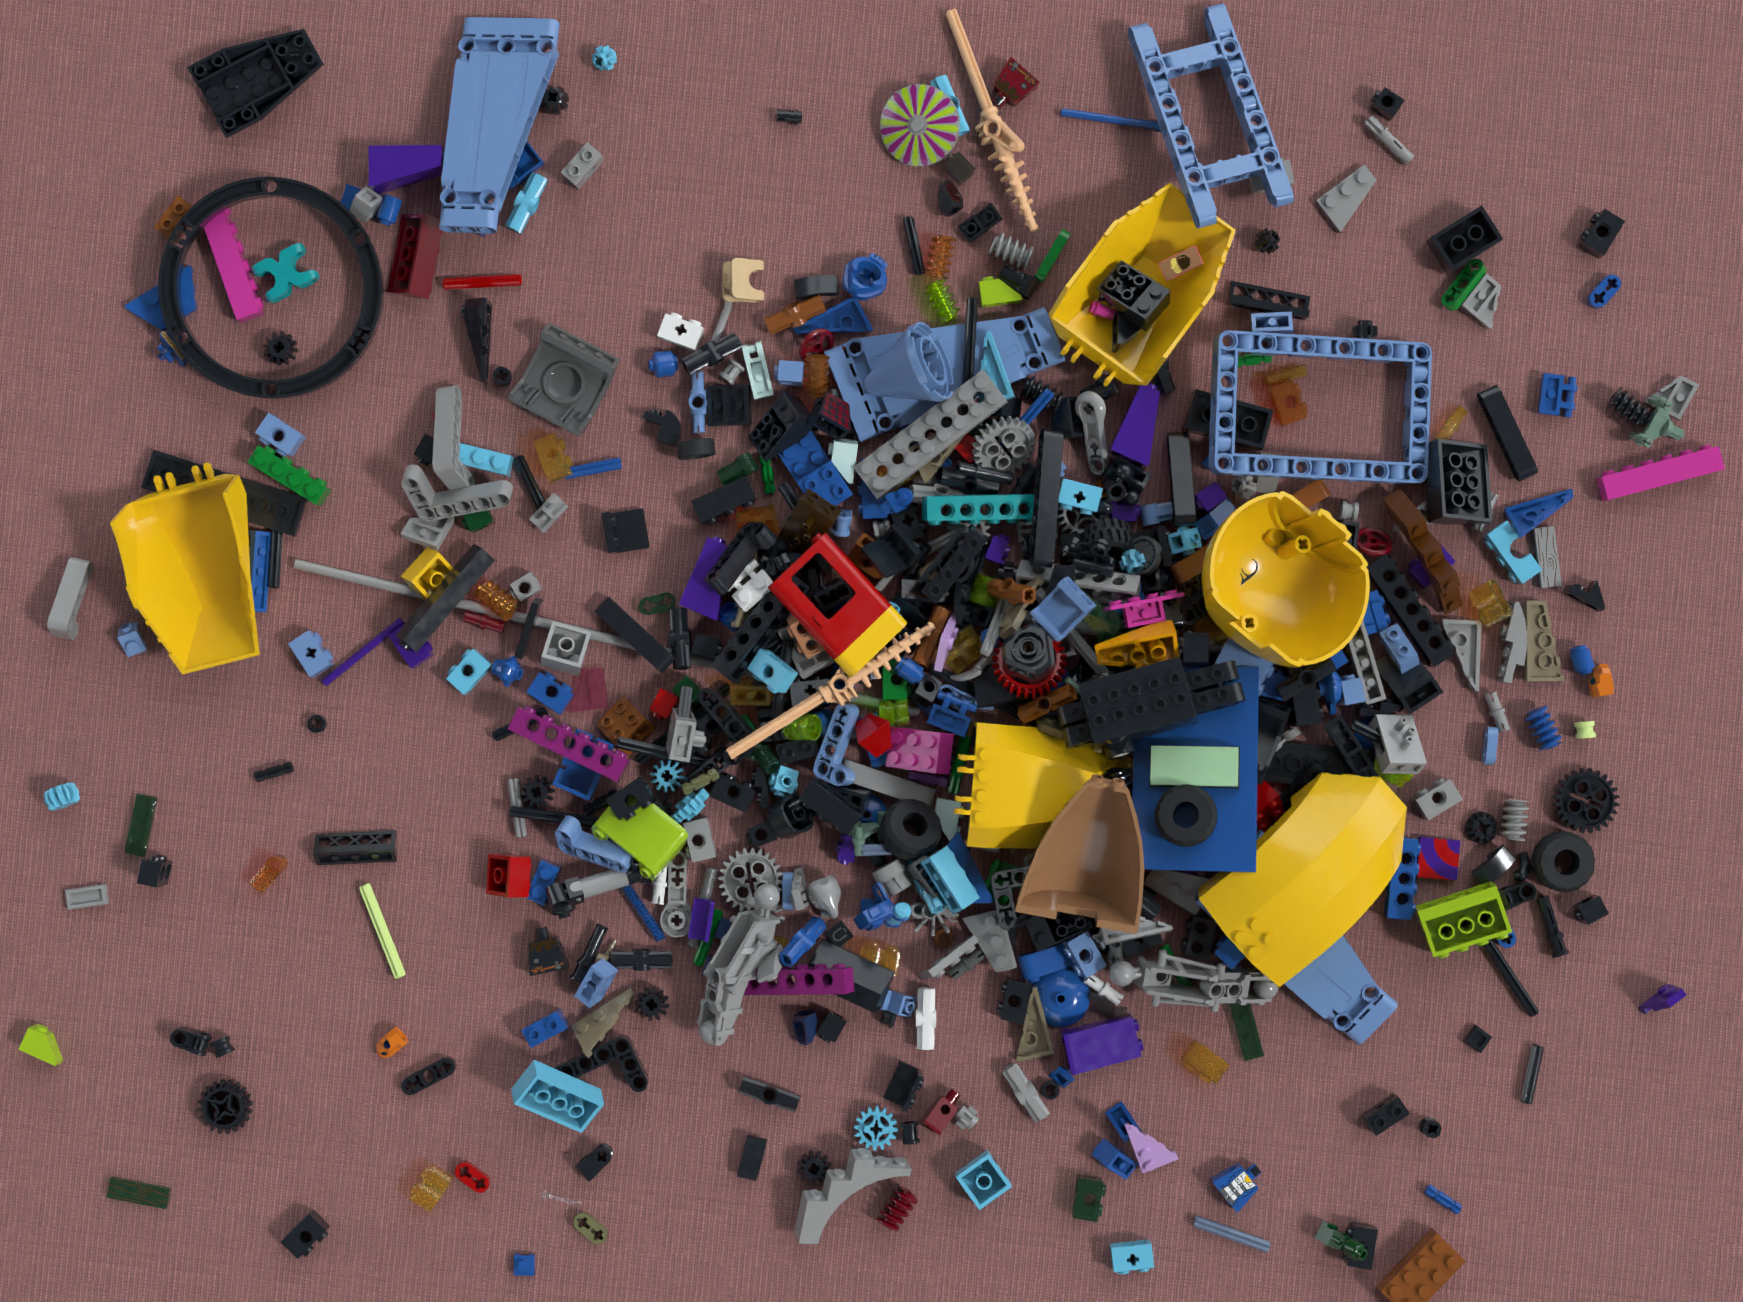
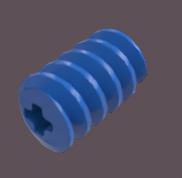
(1543, 728)

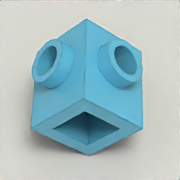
(1184, 540)
(783, 781)

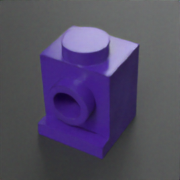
(1125, 512)
(998, 549)
(845, 850)

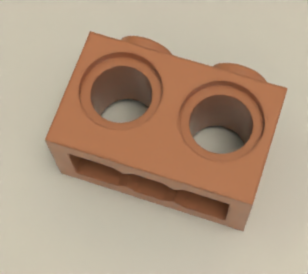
(802, 637)

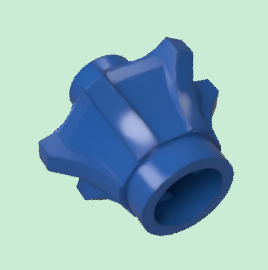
(507, 670)

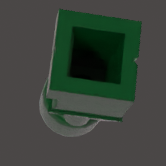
(1341, 1241)

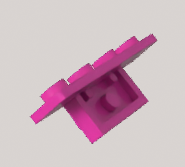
(1143, 612)

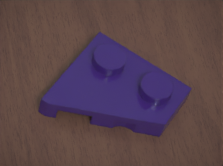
(1665, 998)

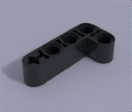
(738, 554)
(726, 722)

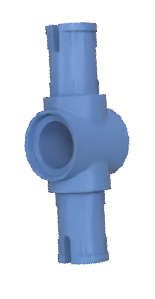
(698, 392)

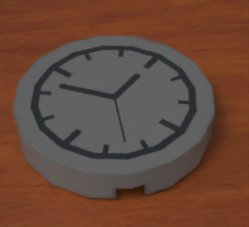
(1151, 552)

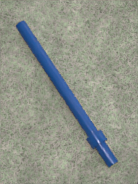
(1111, 119)

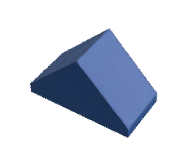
(1119, 1116)

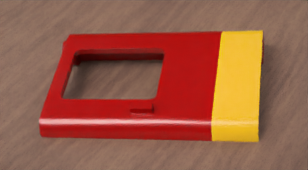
(858, 627)

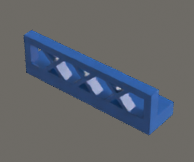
(259, 565)

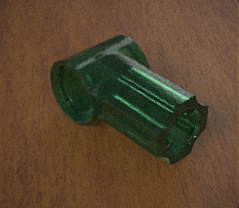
(742, 466)
(765, 758)

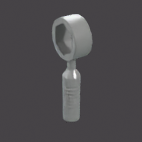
(1288, 736)

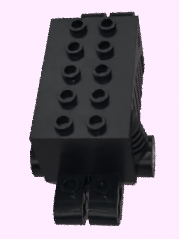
(1146, 703)

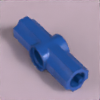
(802, 941)

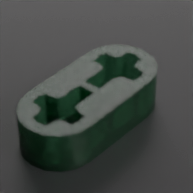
(656, 599)

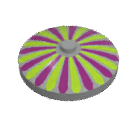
(920, 125)

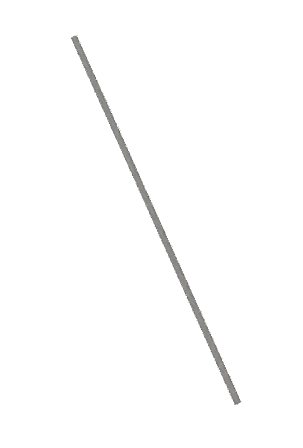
(521, 617)

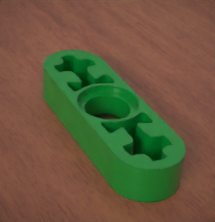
(1052, 255)
(1463, 293)

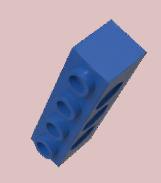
(1407, 909)

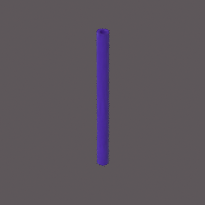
(362, 652)

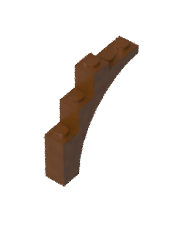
(1427, 549)

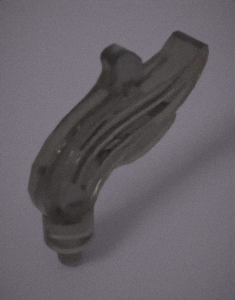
(1103, 1006)

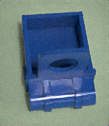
(528, 163)

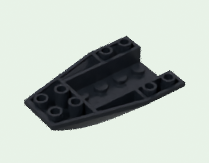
(254, 77)

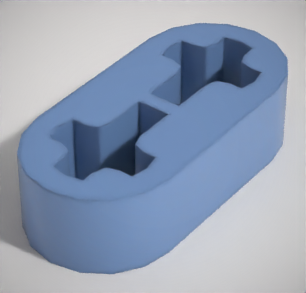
(1489, 745)
(787, 879)

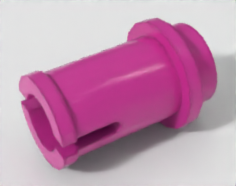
(1101, 310)

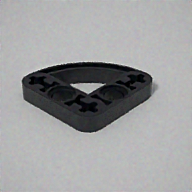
(1005, 890)

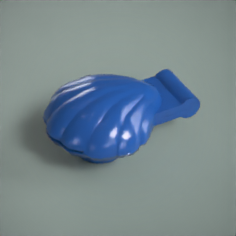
(1331, 689)

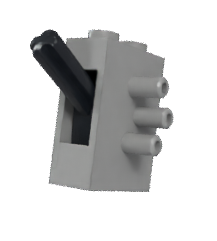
(682, 729)
(1394, 742)

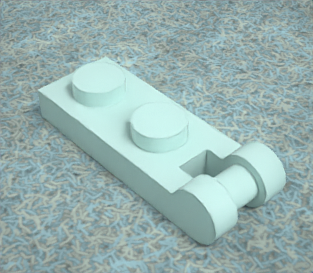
(757, 371)

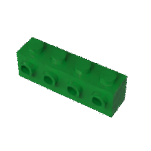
(288, 475)

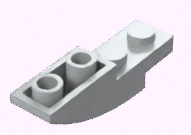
(1515, 634)

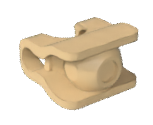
(736, 280)

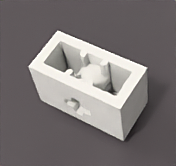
(688, 340)

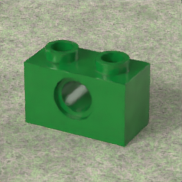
(893, 691)

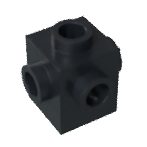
(1157, 582)

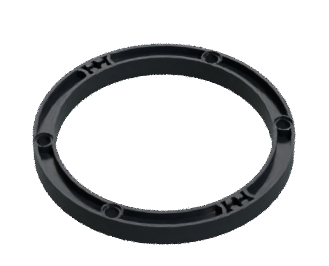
(170, 286)

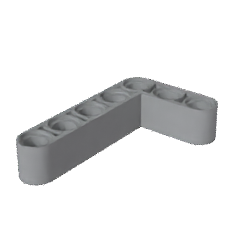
(447, 439)
(452, 502)

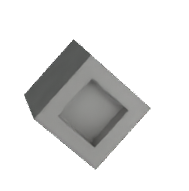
(365, 204)
(534, 584)

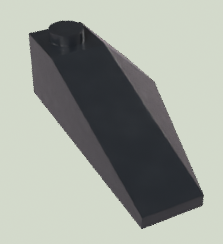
(478, 319)

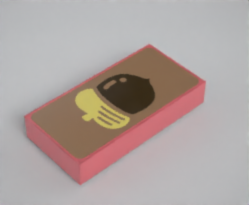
(1181, 263)

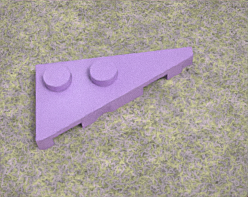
(946, 642)
(1148, 1151)

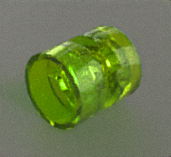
(980, 594)
(895, 712)
(806, 728)

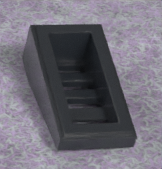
(917, 875)

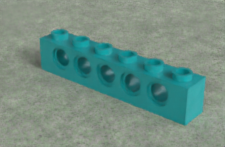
(932, 508)

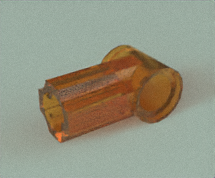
(268, 873)

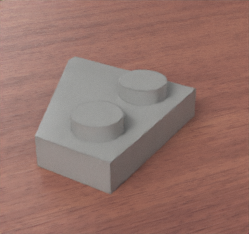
(1678, 393)

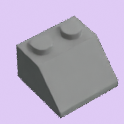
(565, 648)

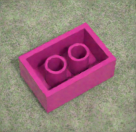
(920, 750)

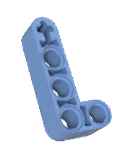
(846, 719)
(589, 848)

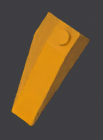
(1140, 647)

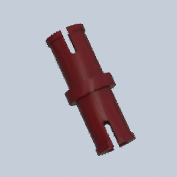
(484, 622)

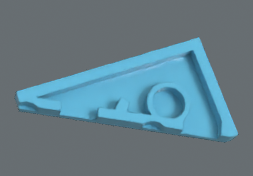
(994, 368)

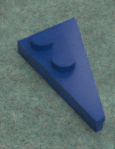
(1529, 514)

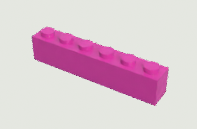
(233, 267)
(1660, 473)

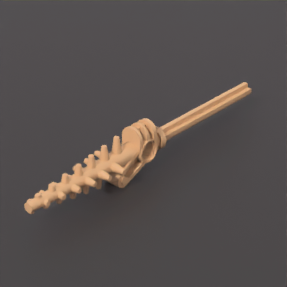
(1004, 139)
(832, 695)

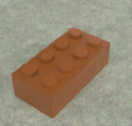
(1421, 1270)

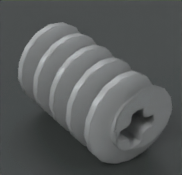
(1011, 250)
(1514, 819)

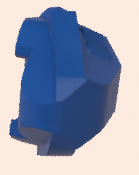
(865, 277)

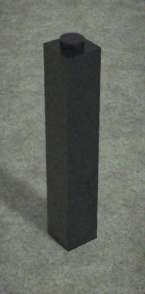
(444, 598)

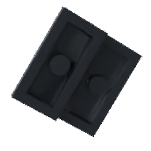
(729, 405)

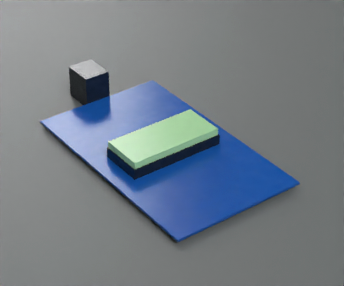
(1214, 756)

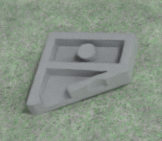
(1483, 301)
(427, 532)
(799, 890)

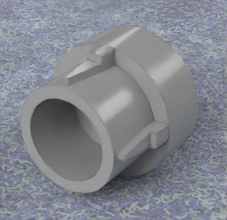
(893, 876)

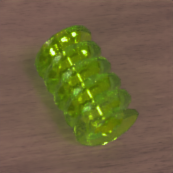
(942, 301)

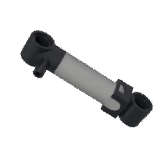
(575, 890)

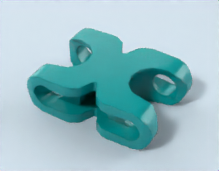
(285, 273)

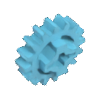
(690, 806)
(886, 1128)

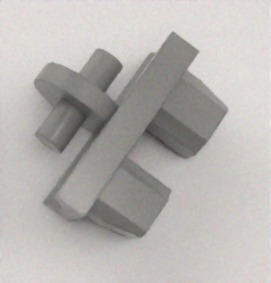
(549, 512)

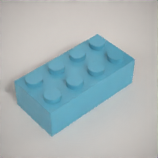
(557, 1096)

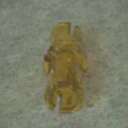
(1285, 375)
(1452, 423)

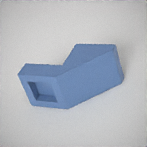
(899, 1003)

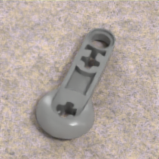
(1093, 429)
(677, 902)

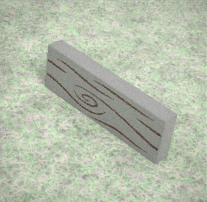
(1547, 556)

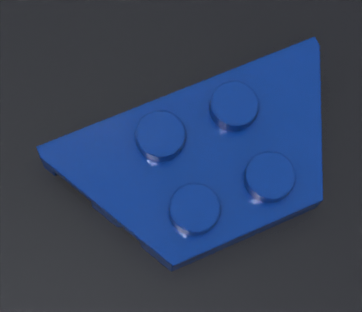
(148, 305)
(966, 862)

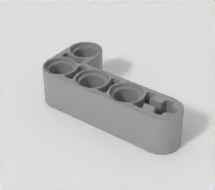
(65, 608)

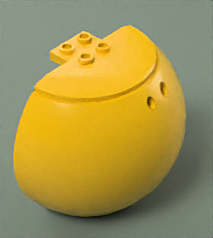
(1306, 586)

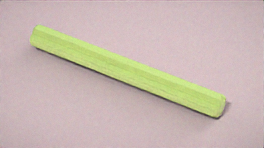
(382, 930)

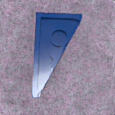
(839, 319)

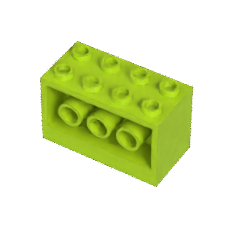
(1461, 906)

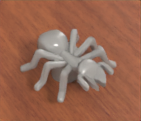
(920, 910)

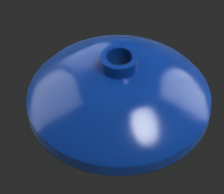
(1076, 1000)

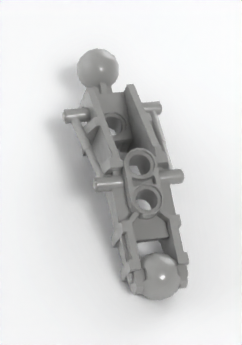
(735, 964)
(1217, 985)

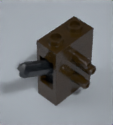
(809, 517)

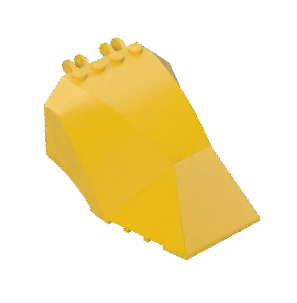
(1142, 240)
(192, 568)
(1022, 783)

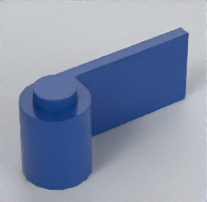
(388, 208)
(1043, 962)

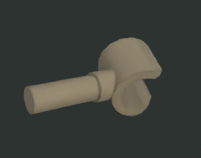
(606, 956)

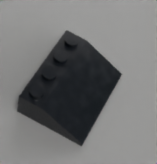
(1458, 483)

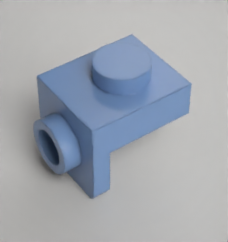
(131, 639)

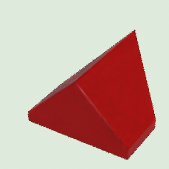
(874, 734)

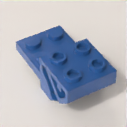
(814, 470)

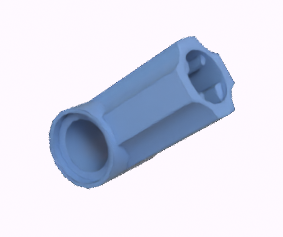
(1154, 513)

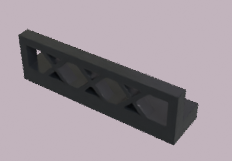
(1265, 306)
(354, 851)

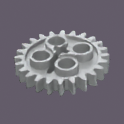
(1016, 437)
(732, 883)

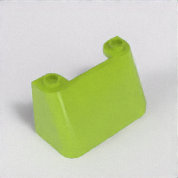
(648, 837)

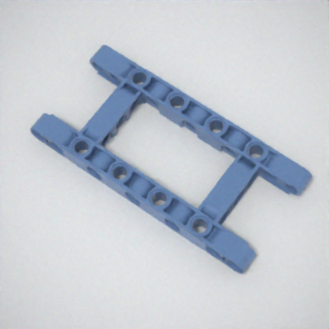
(1246, 104)

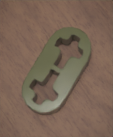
(593, 1223)

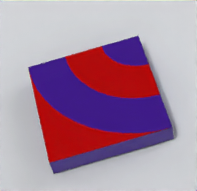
(1438, 858)

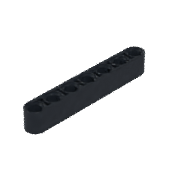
(1046, 498)

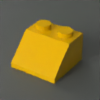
(426, 572)

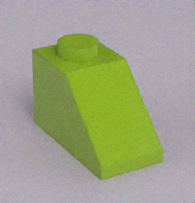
(996, 293)
(41, 1044)

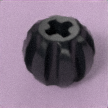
(561, 97)

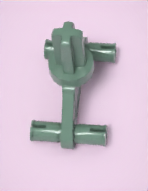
(1658, 425)
(864, 830)

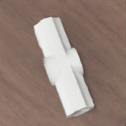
(925, 1018)

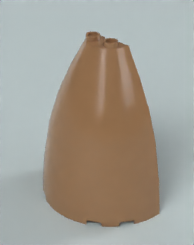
(1090, 860)

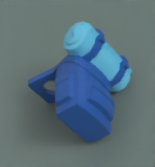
(883, 913)

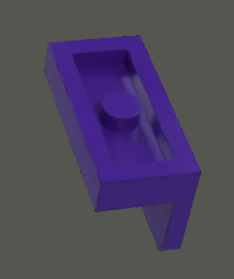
(701, 919)

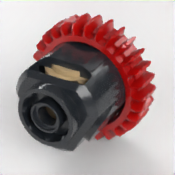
(1029, 661)

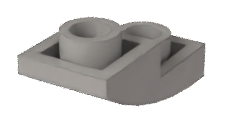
(770, 966)

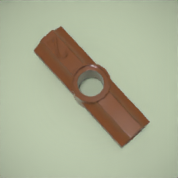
(795, 314)
(1011, 591)
(926, 650)
(1038, 708)

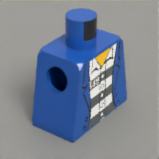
(1237, 1184)

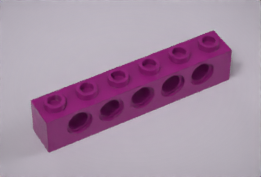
(520, 725)
(841, 984)

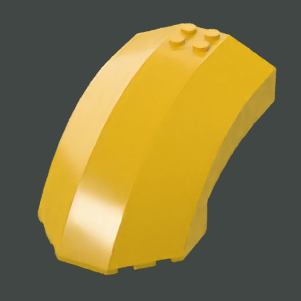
(1312, 873)

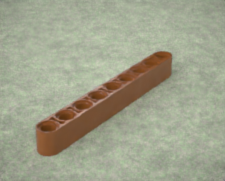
(1193, 564)

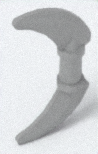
(976, 671)

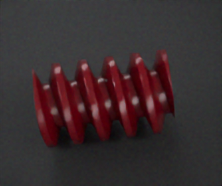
(898, 1209)

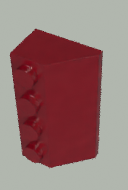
(415, 256)

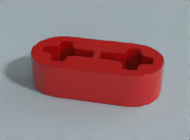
(470, 1181)

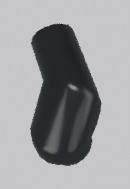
(1525, 867)

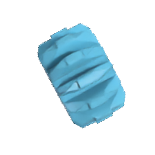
(662, 780)
(61, 796)

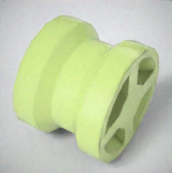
(1584, 729)

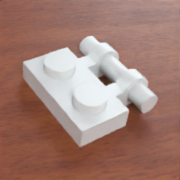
(754, 590)

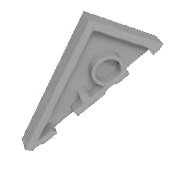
(1145, 928)

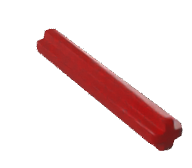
(482, 281)

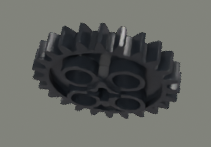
(1579, 817)

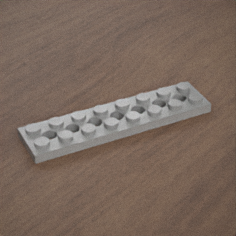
(930, 421)

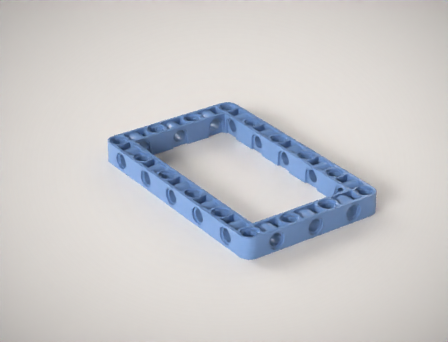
(1224, 406)

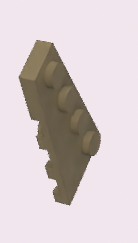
(1541, 654)

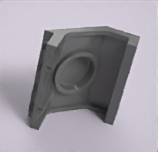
(565, 380)

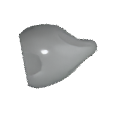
(825, 895)

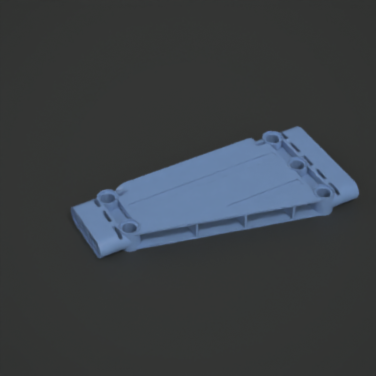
(492, 114)
(1013, 346)
(1337, 986)

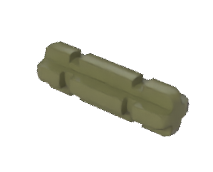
(700, 781)

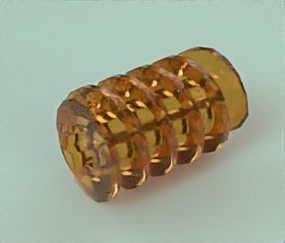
(939, 256)
(817, 375)
(496, 599)

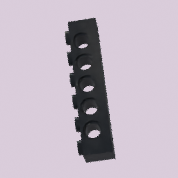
(757, 636)
(1444, 647)

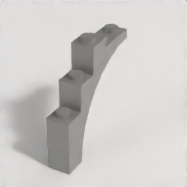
(840, 1184)

